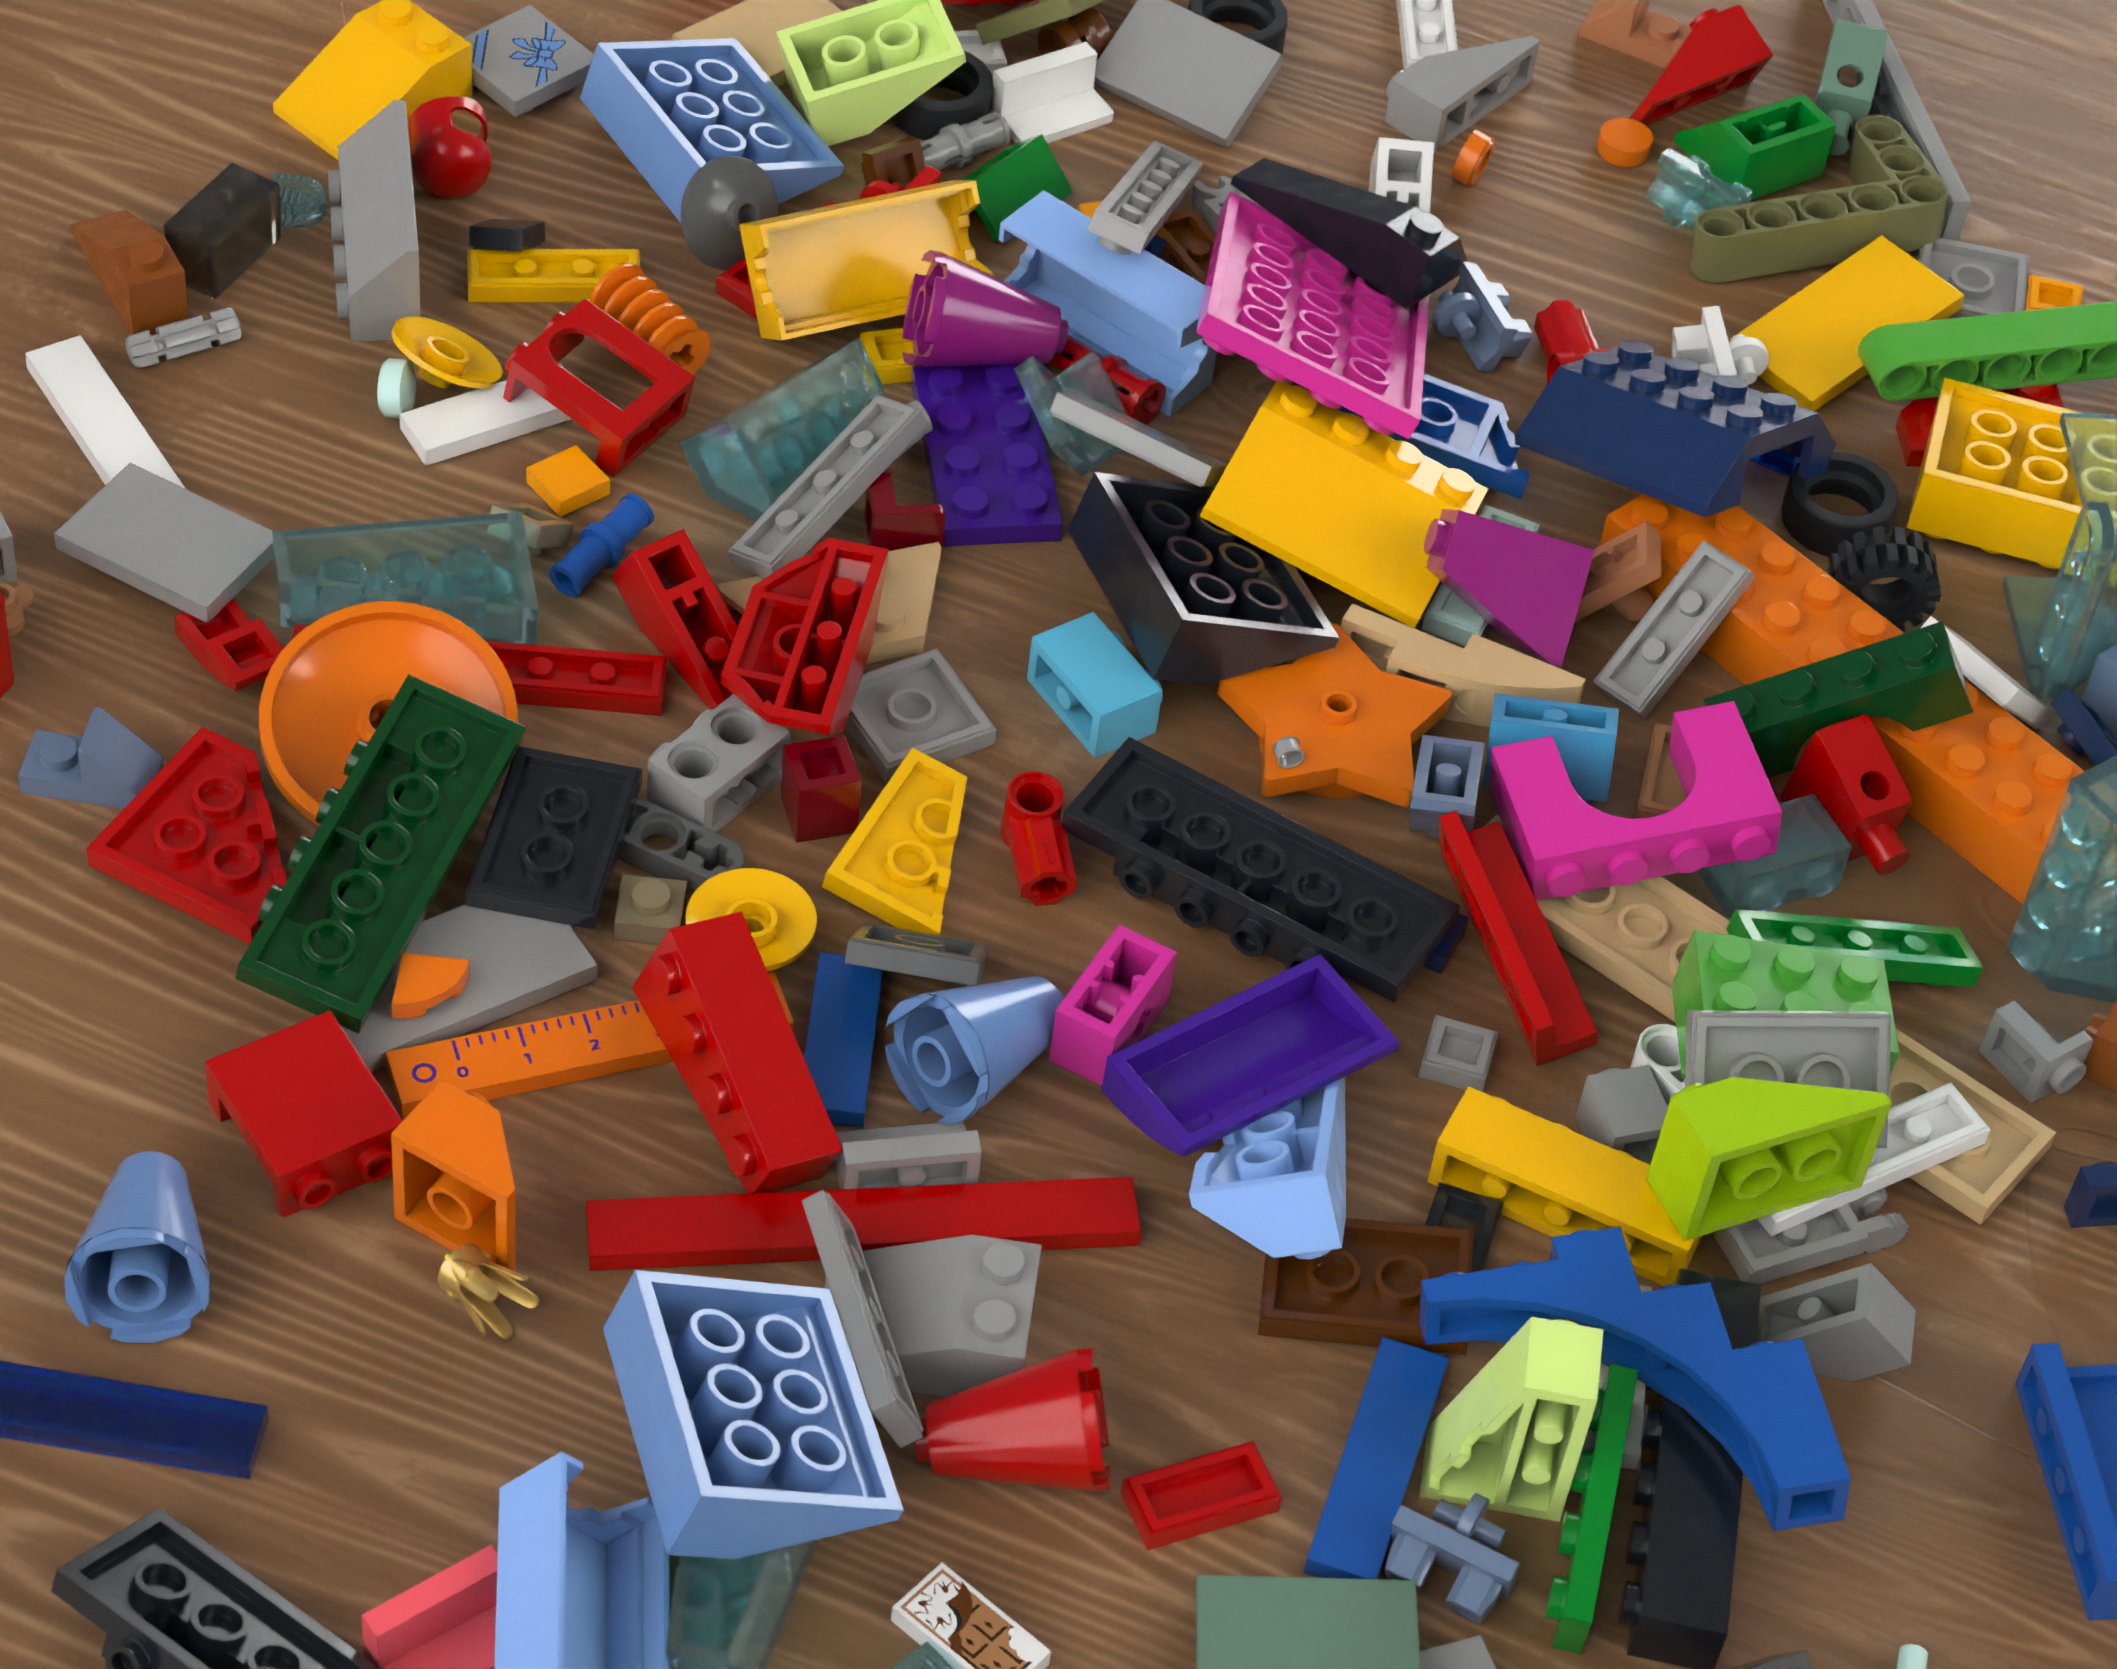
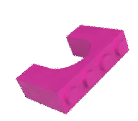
(1577, 848)

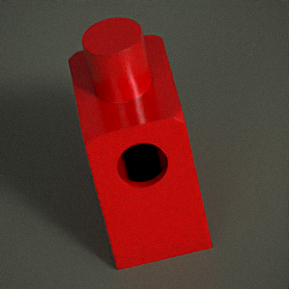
(1857, 788)

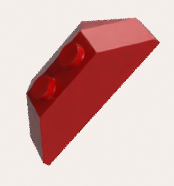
(808, 637)

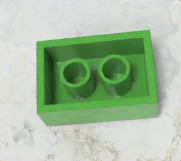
(1771, 976)

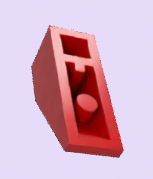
(1712, 60)
(680, 612)

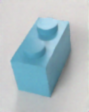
(1094, 684)

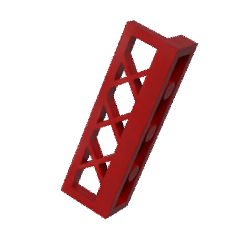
(1516, 939)

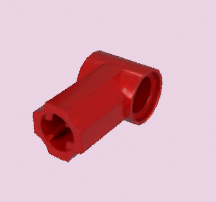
(1564, 335)
(1036, 838)

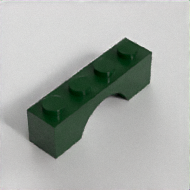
(1899, 678)

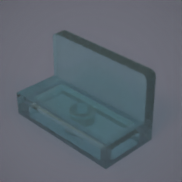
(1086, 376)

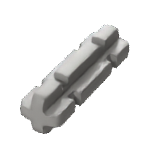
(183, 338)

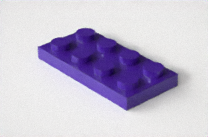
(986, 456)

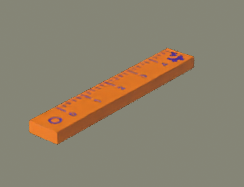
(534, 1054)

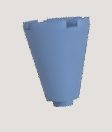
(969, 1042)
(141, 1255)

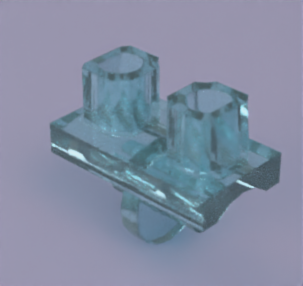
(1688, 187)

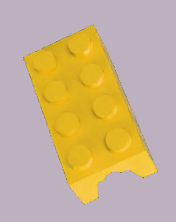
(853, 257)

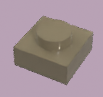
(541, 527)
(648, 908)

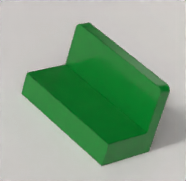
(1015, 179)

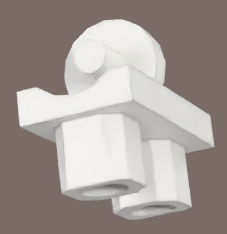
(1709, 345)

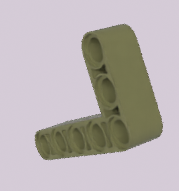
(1891, 197)

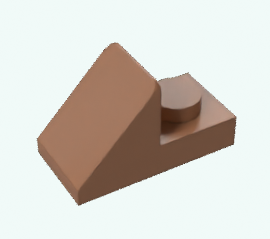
(1634, 30)

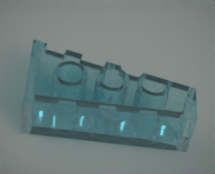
(458, 565)

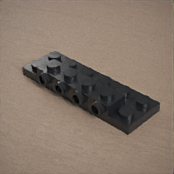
(1256, 872)
(189, 1606)

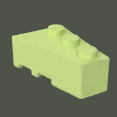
(1518, 1423)

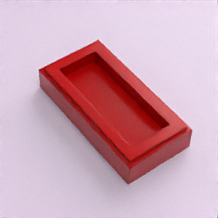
(1200, 1495)

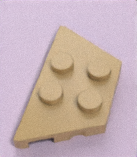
(903, 603)

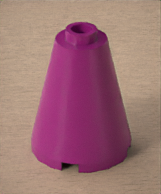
(977, 319)

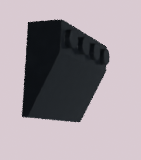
(1189, 590)

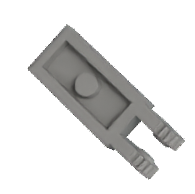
(1813, 1243)

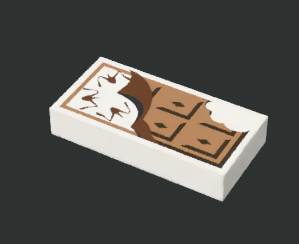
(966, 1625)

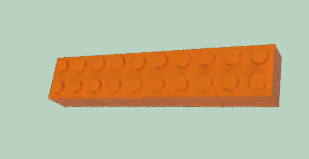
(1972, 780)

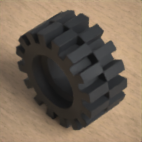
(1890, 557)

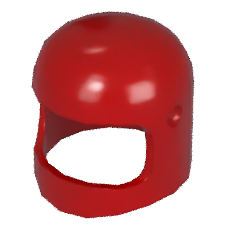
(443, 157)

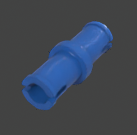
(601, 545)

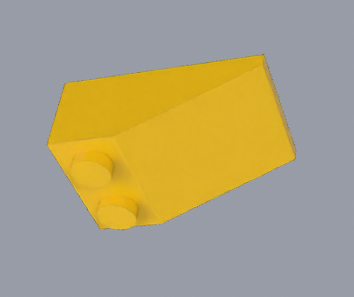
(375, 59)

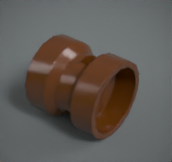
(1083, 27)

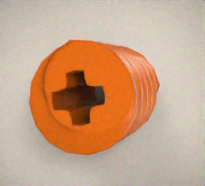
(652, 315)

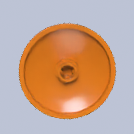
(344, 675)

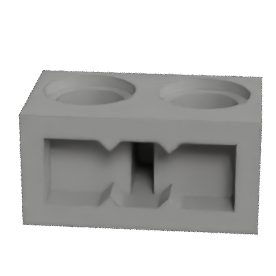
(717, 765)

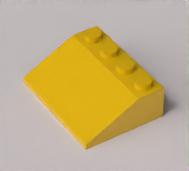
(1997, 476)
(1339, 500)

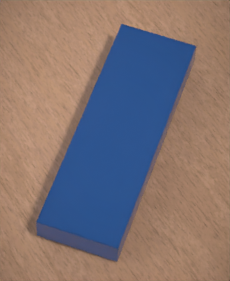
(843, 1036)

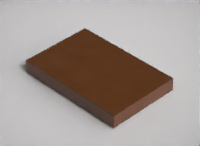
(1365, 1286)

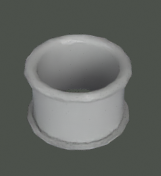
(1286, 745)

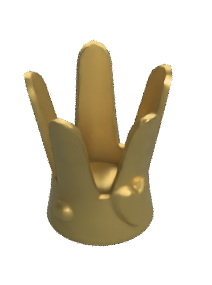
(477, 1284)

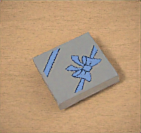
(526, 60)

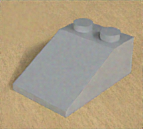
(956, 1308)

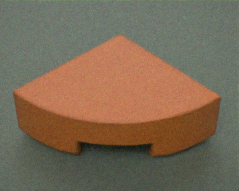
(426, 982)

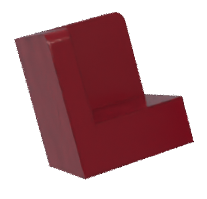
(900, 525)
(820, 788)

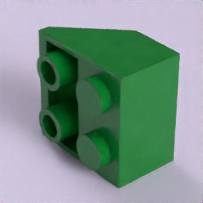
(1764, 145)

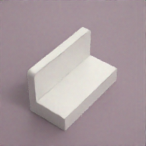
(1050, 95)

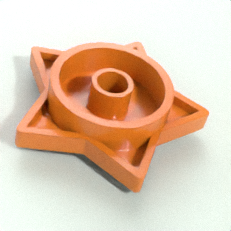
(1348, 720)

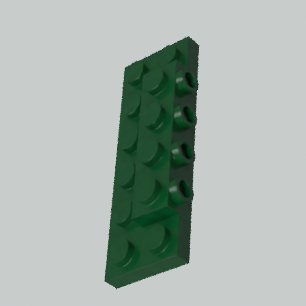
(379, 853)

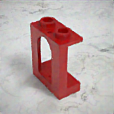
(621, 432)

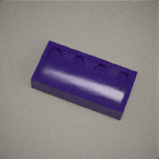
(1245, 1057)

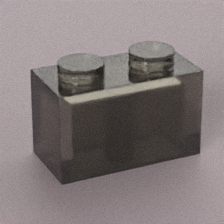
(225, 229)

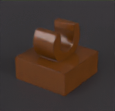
(893, 162)

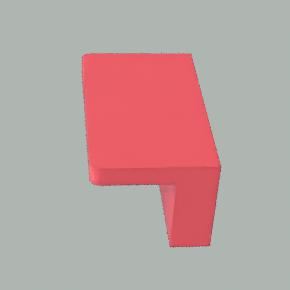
(439, 1621)

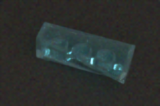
(2071, 906)

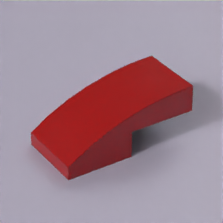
(230, 645)

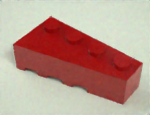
(738, 1053)

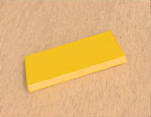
(1818, 330)

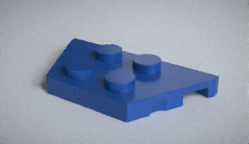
(1467, 435)

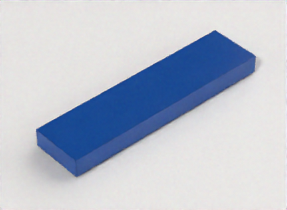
(1376, 1462)

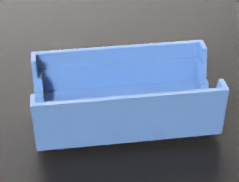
(1114, 300)
(577, 1580)

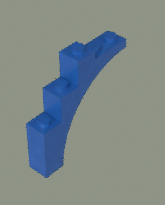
(1750, 1398)

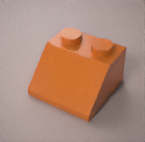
(456, 1174)

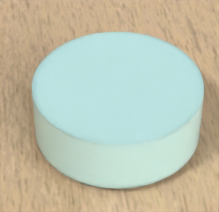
(396, 387)

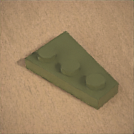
(1029, 17)

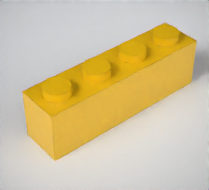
(1558, 1181)

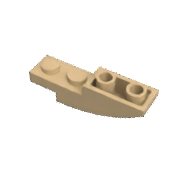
(1468, 672)

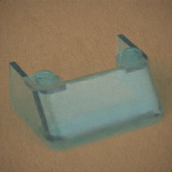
(2073, 617)

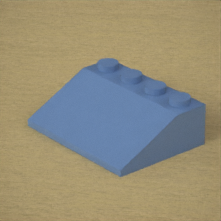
(699, 101)
(746, 1414)

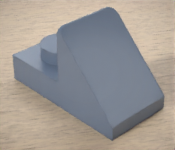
(98, 768)

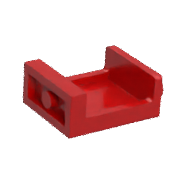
(306, 1111)

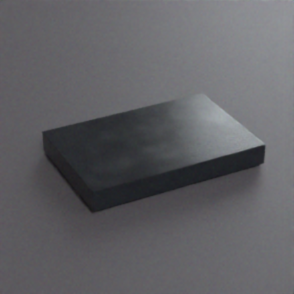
(554, 837)

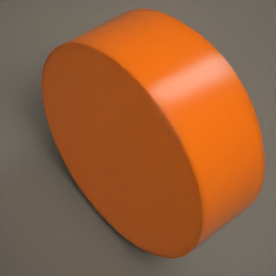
(1624, 142)
(1473, 158)

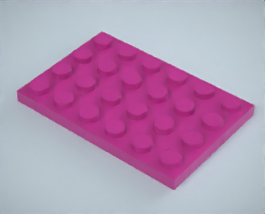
(1312, 320)

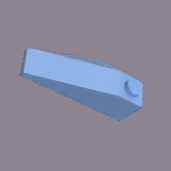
(1281, 1178)

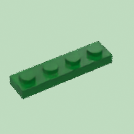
(1909, 950)
(1586, 1533)

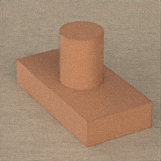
(1621, 572)

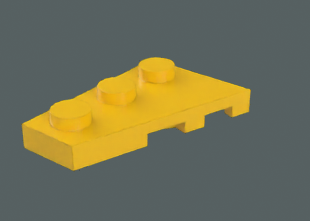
(904, 847)

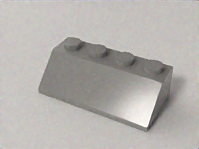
(375, 227)

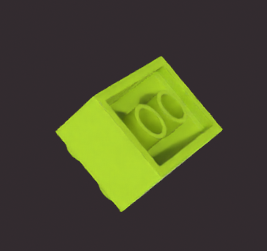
(1760, 1149)

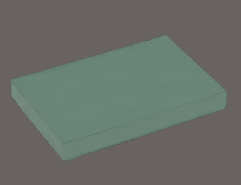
(1305, 1623)

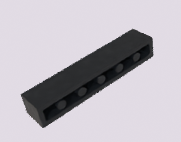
(1689, 1516)

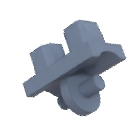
(1479, 319)
(1480, 1570)

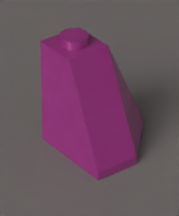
(1512, 579)

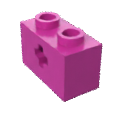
(1112, 1003)

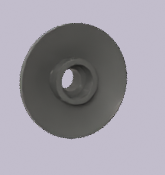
(713, 205)

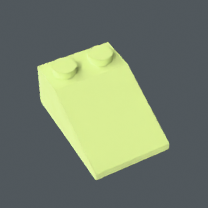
(867, 63)

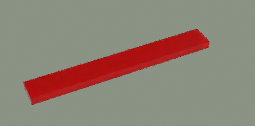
(776, 1228)

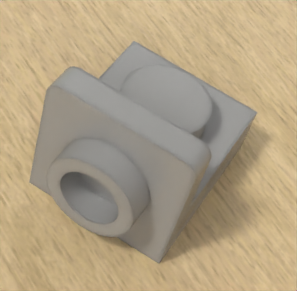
(2030, 1056)

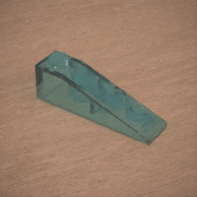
(774, 437)

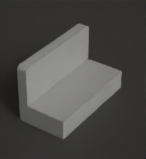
(908, 1156)

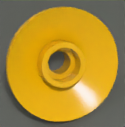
(446, 354)
(773, 905)

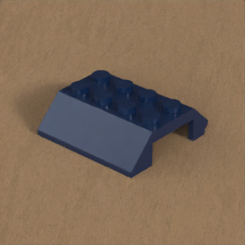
(1668, 427)

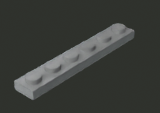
(1144, 199)

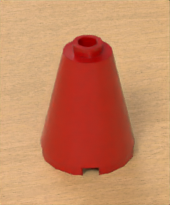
(1024, 1427)

